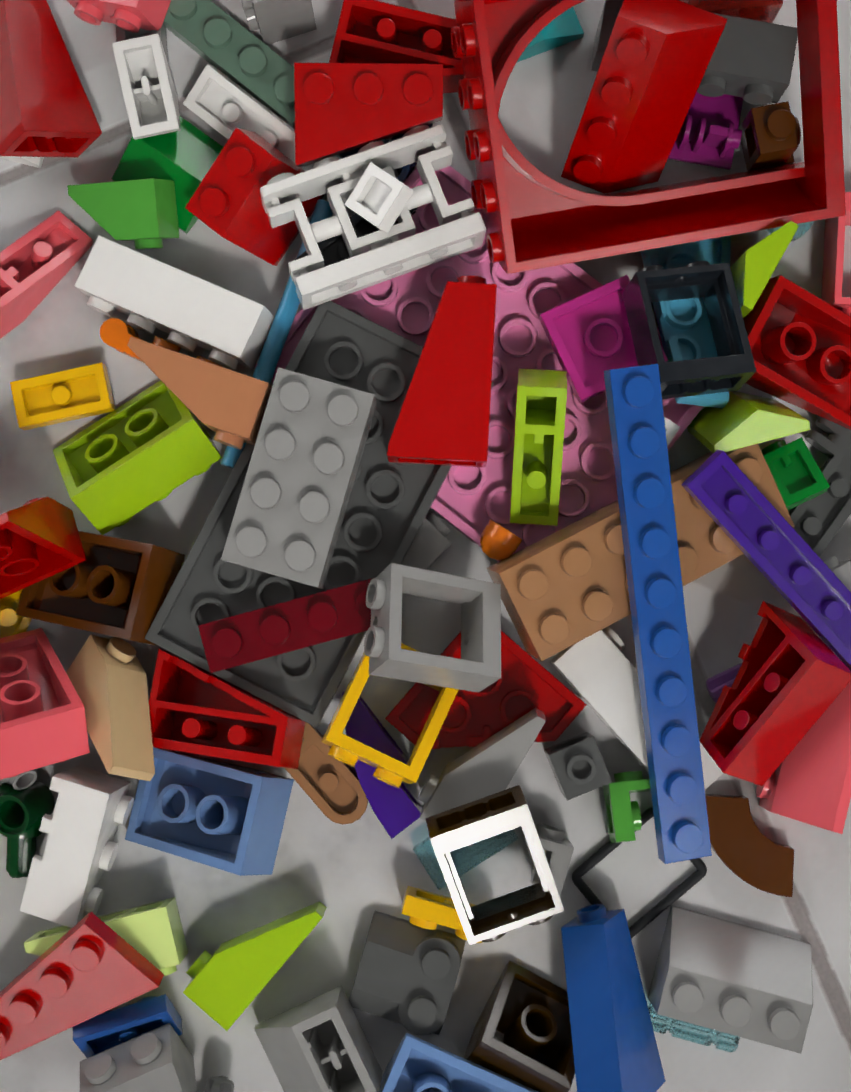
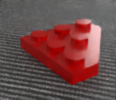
(482, 714)

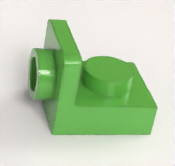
(621, 813)

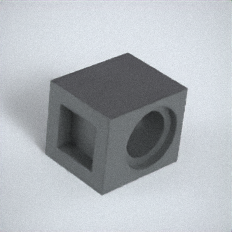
(578, 765)

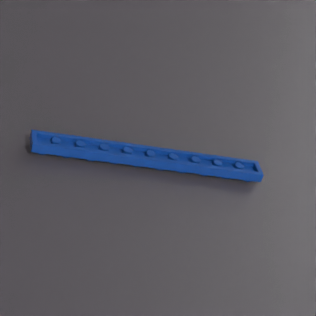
(658, 612)

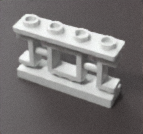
(377, 254)

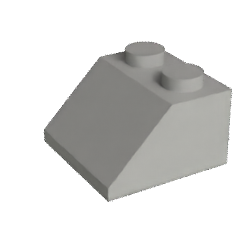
(144, 1064)

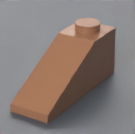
(217, 396)

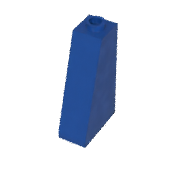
(608, 1006)

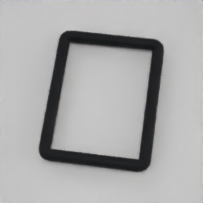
(658, 908)

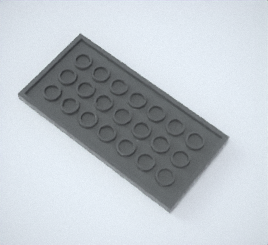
(377, 528)

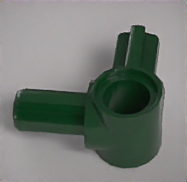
(20, 823)

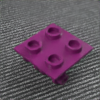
(710, 131)

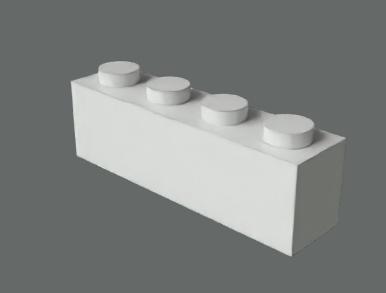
(175, 303)
(612, 691)

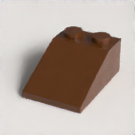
(108, 593)

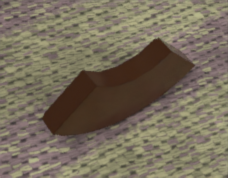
(745, 848)

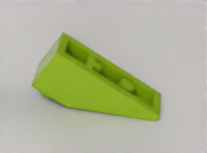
(538, 446)
(244, 965)

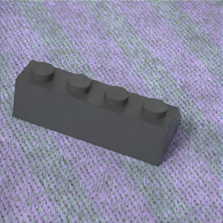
(748, 62)

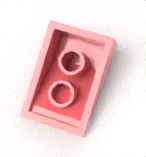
(38, 707)

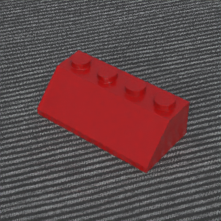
(642, 93)

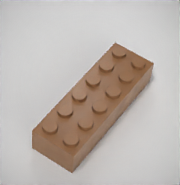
(578, 575)

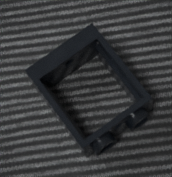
(695, 376)

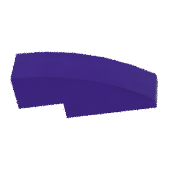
(392, 805)

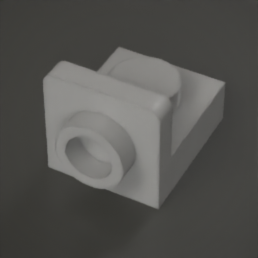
(558, 854)

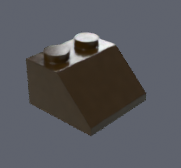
(525, 1032)

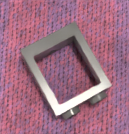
(479, 629)

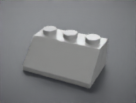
(734, 979)

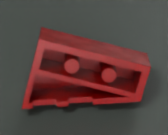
(395, 34)
(775, 698)

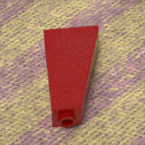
(40, 91)
(450, 390)

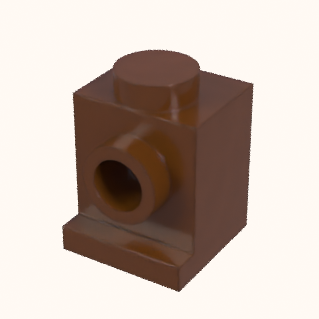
(769, 136)

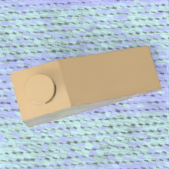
(115, 705)

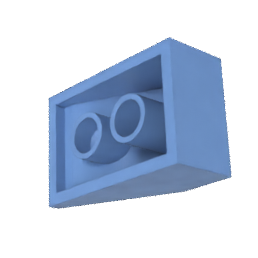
(211, 812)

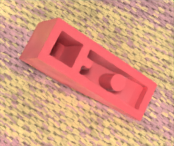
(36, 266)

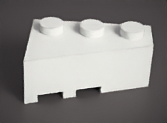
(76, 845)

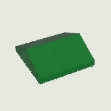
(172, 156)

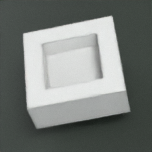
(379, 197)

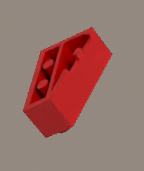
(361, 104)
(216, 719)

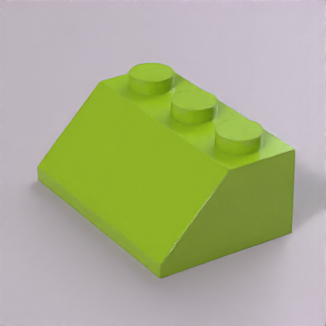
(134, 457)

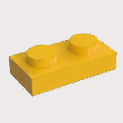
(62, 396)
(431, 909)

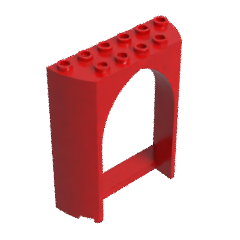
(547, 224)

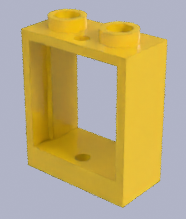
(387, 768)

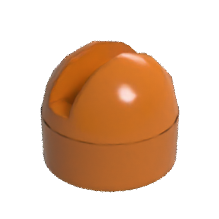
(498, 541)

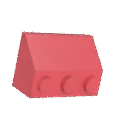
(816, 775)

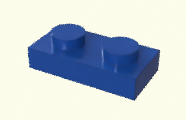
(125, 1024)

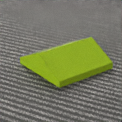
(757, 265)
(745, 422)

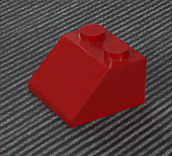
(231, 196)

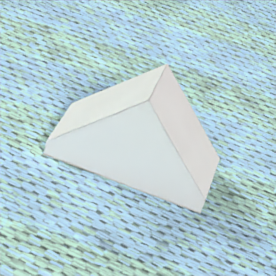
(147, 86)

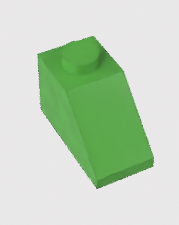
(132, 209)

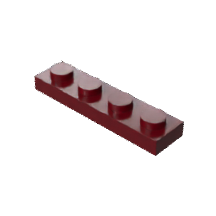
(286, 626)

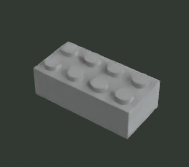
(300, 478)

